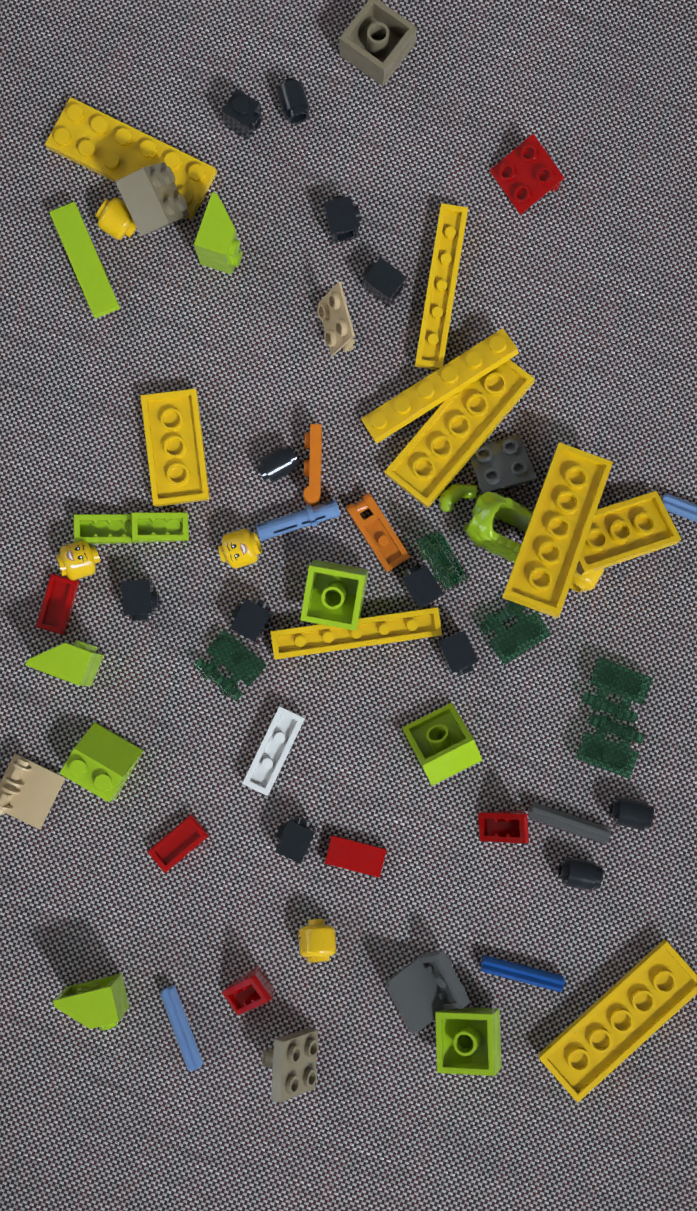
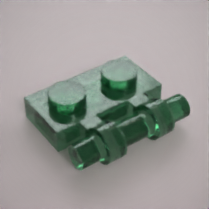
(442, 560)
(518, 638)
(236, 658)
(618, 681)
(607, 754)

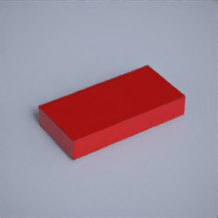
(57, 604)
(178, 843)
(355, 856)

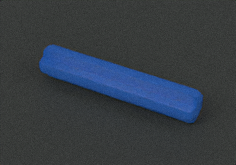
(522, 973)

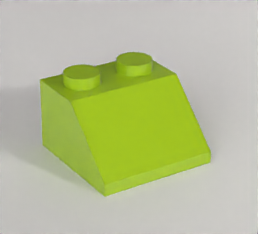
(217, 239)
(334, 594)
(70, 662)
(442, 744)
(101, 762)
(95, 1002)
(468, 1041)

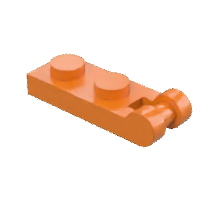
(313, 467)
(378, 533)

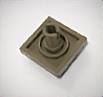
(292, 1064)

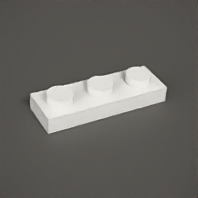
(273, 751)

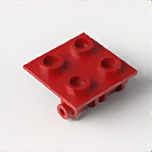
(527, 174)

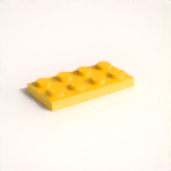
(175, 447)
(627, 532)

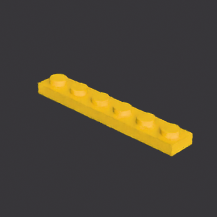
(441, 287)
(440, 385)
(369, 632)

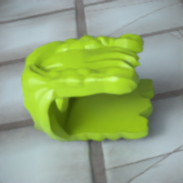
(481, 525)

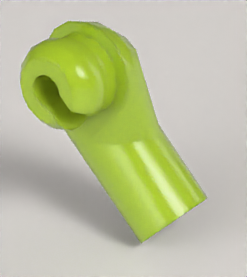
(454, 493)

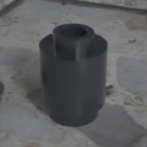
(293, 100)
(277, 464)
(631, 813)
(580, 874)

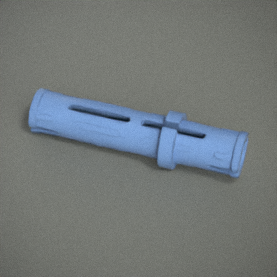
(298, 520)

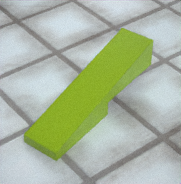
(84, 260)
(131, 528)

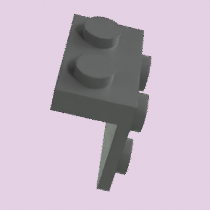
(426, 987)

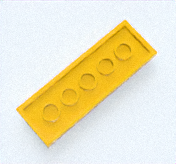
(119, 150)
(457, 432)
(557, 530)
(620, 1021)

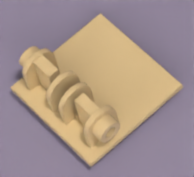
(336, 321)
(28, 791)

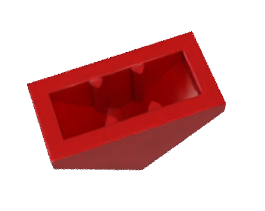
(504, 826)
(249, 991)

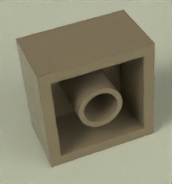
(377, 41)
(152, 198)

